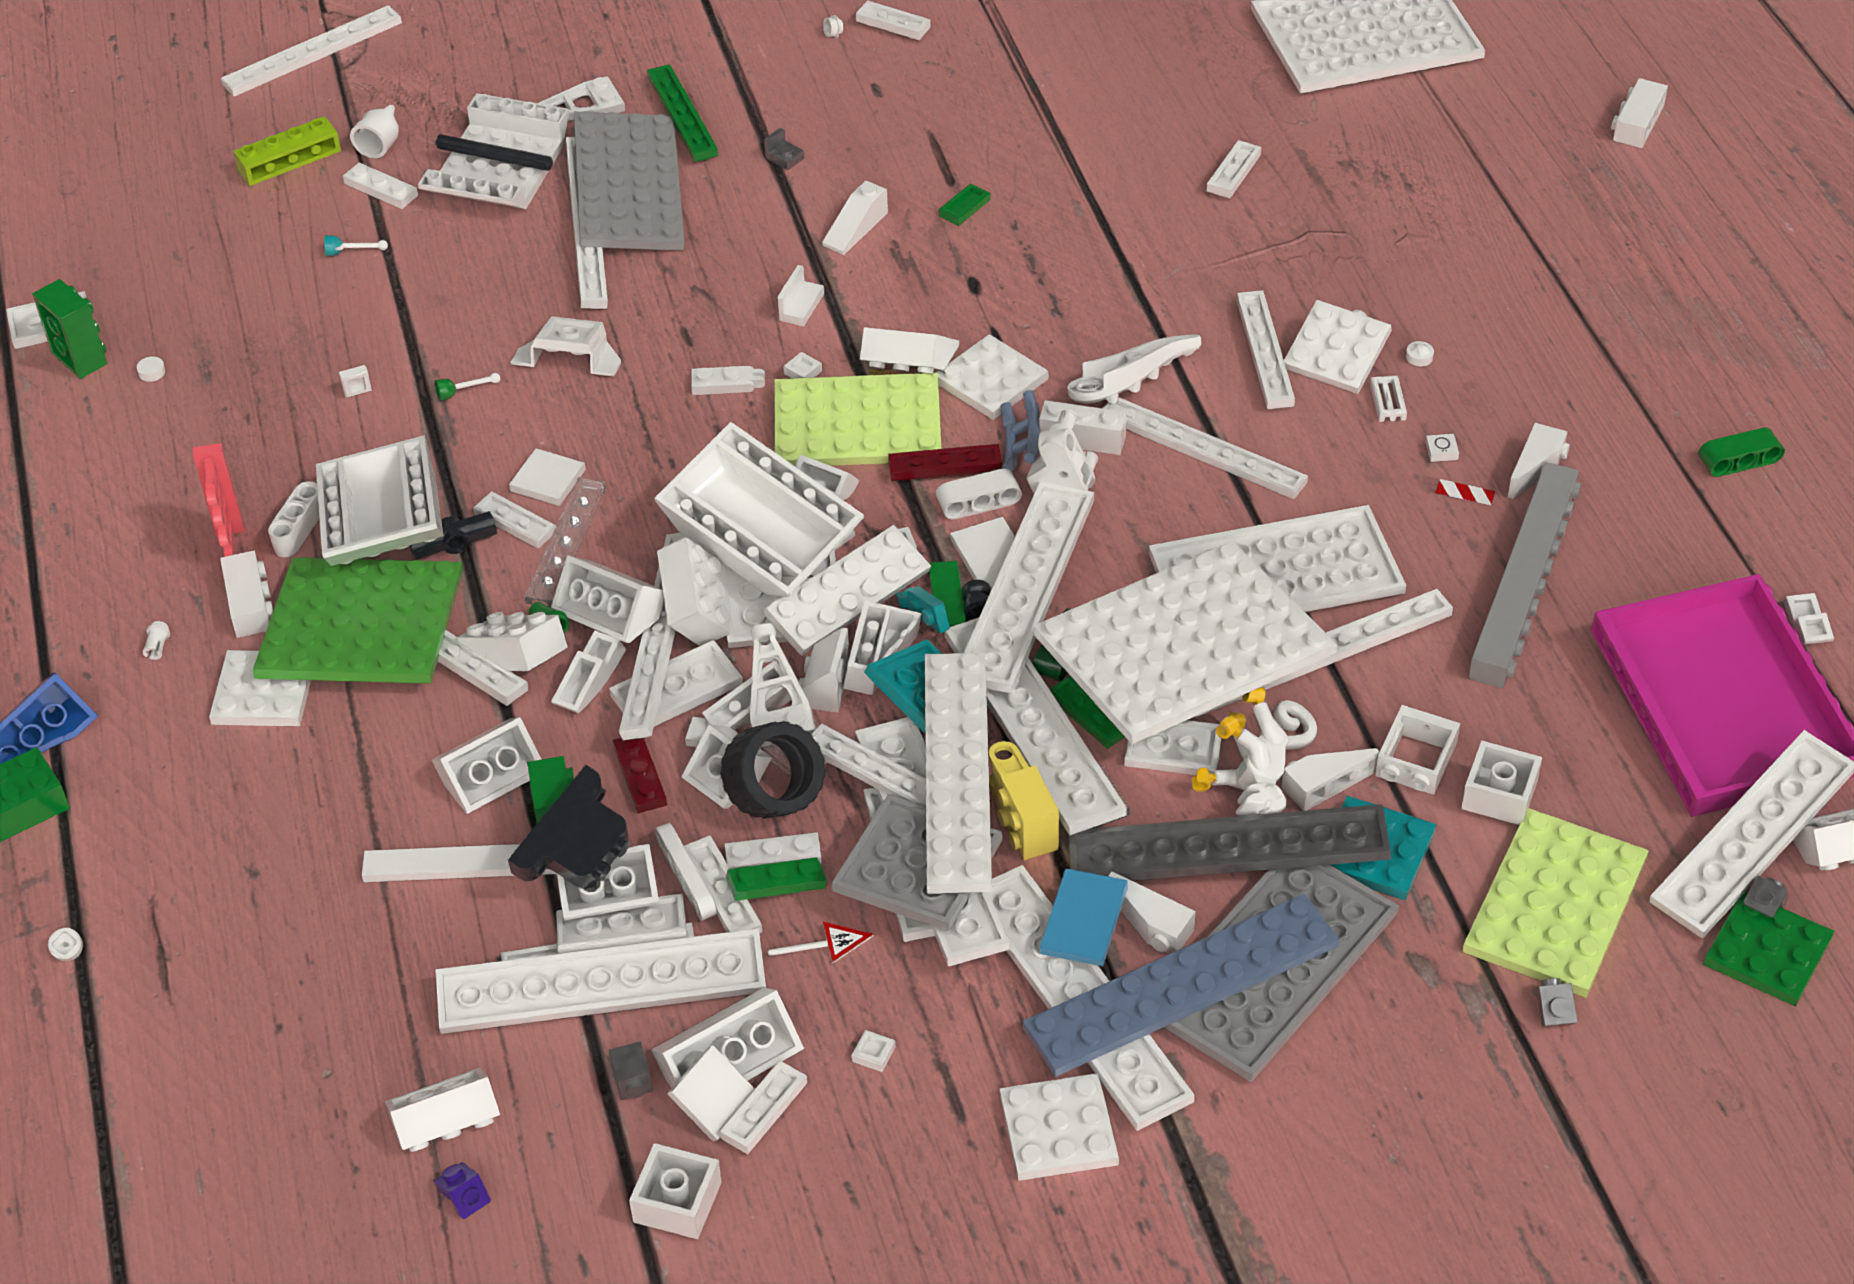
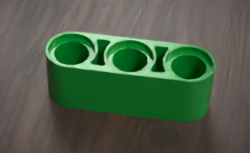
(1741, 452)

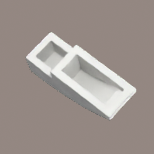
(589, 672)

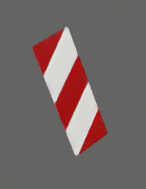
(1465, 492)

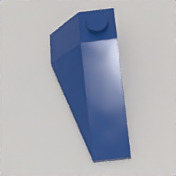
(44, 719)

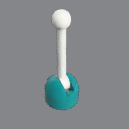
(334, 245)

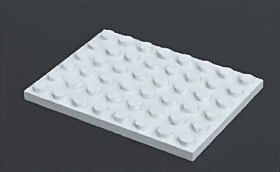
(1364, 40)
(1183, 641)

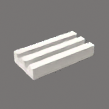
(1390, 412)

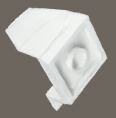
(575, 337)

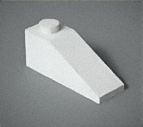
(859, 215)
(1542, 446)
(734, 708)
(1327, 774)
(1157, 918)

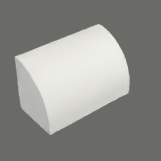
(836, 480)

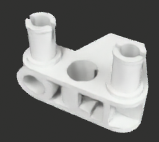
(1062, 457)

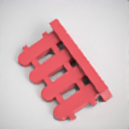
(219, 494)

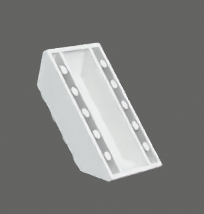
(377, 501)
(756, 512)

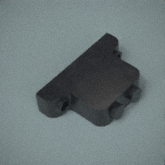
(574, 836)

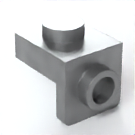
(1766, 896)
(1555, 1002)

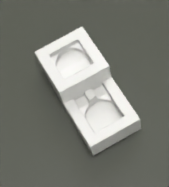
(1807, 619)

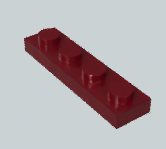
(944, 462)

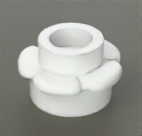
(832, 26)

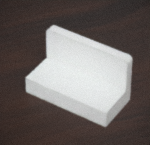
(798, 298)

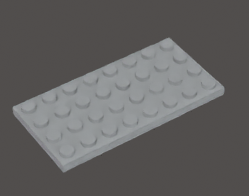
(627, 181)
(1258, 1021)

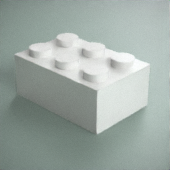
(693, 592)

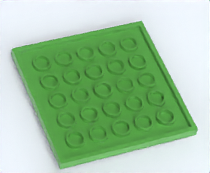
(359, 621)

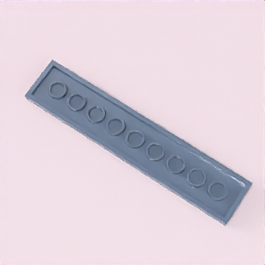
(1179, 984)

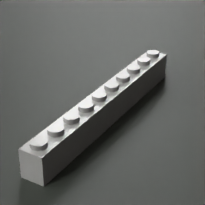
(1524, 576)

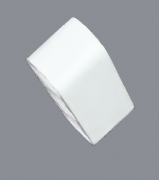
(978, 494)
(295, 520)

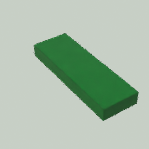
(947, 588)
(1085, 712)

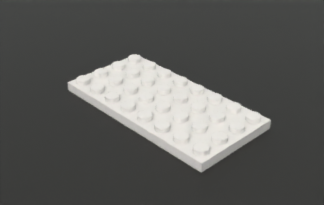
(1312, 558)

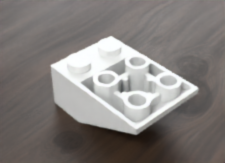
(516, 639)

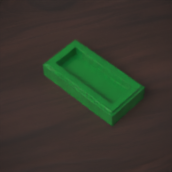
(964, 204)

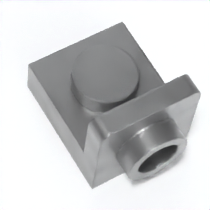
(780, 151)

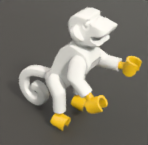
(1262, 755)

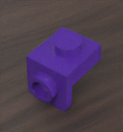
(463, 1188)

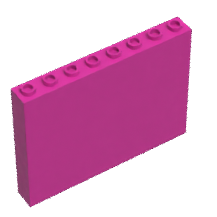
(1718, 686)

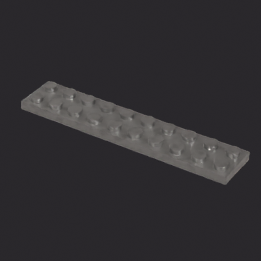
(1233, 843)

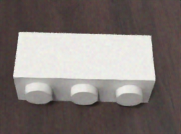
(1639, 112)
(1095, 428)
(247, 593)

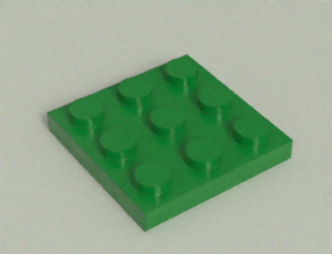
(1768, 952)

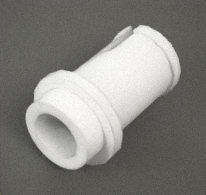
(157, 634)

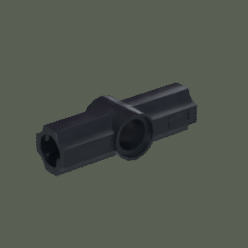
(457, 535)

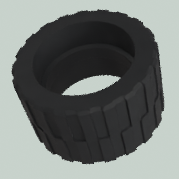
(805, 765)

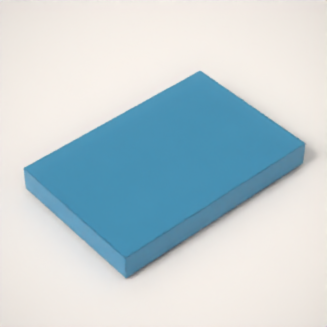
(1084, 917)

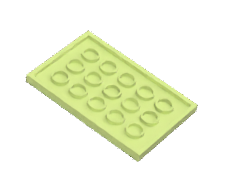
(856, 417)
(1556, 901)

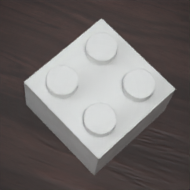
(1501, 782)
(675, 1191)

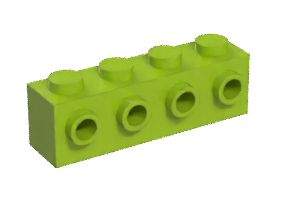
(287, 150)

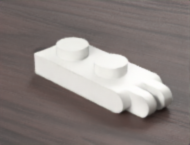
(726, 380)

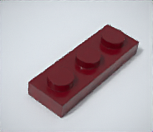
(640, 774)

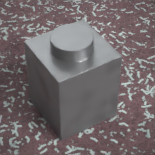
(630, 1070)

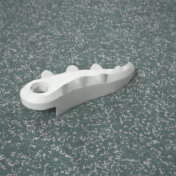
(1127, 369)

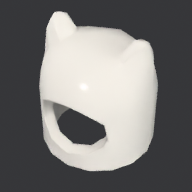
(376, 132)

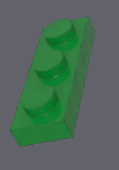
(776, 879)

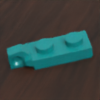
(921, 601)

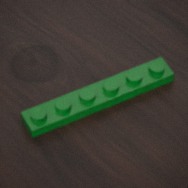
(682, 112)

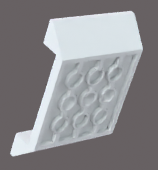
(505, 124)

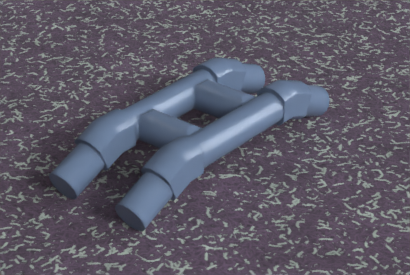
(1014, 429)

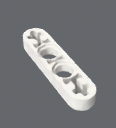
(685, 871)

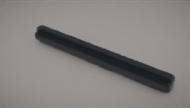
(494, 152)

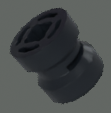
(975, 596)

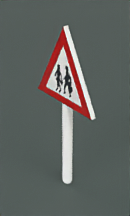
(839, 941)

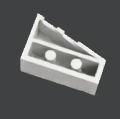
(879, 633)

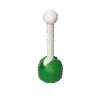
(446, 388)

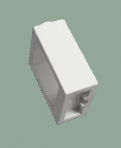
(1412, 724)

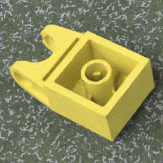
(1023, 803)

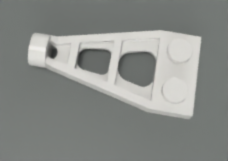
(599, 90)
(800, 710)

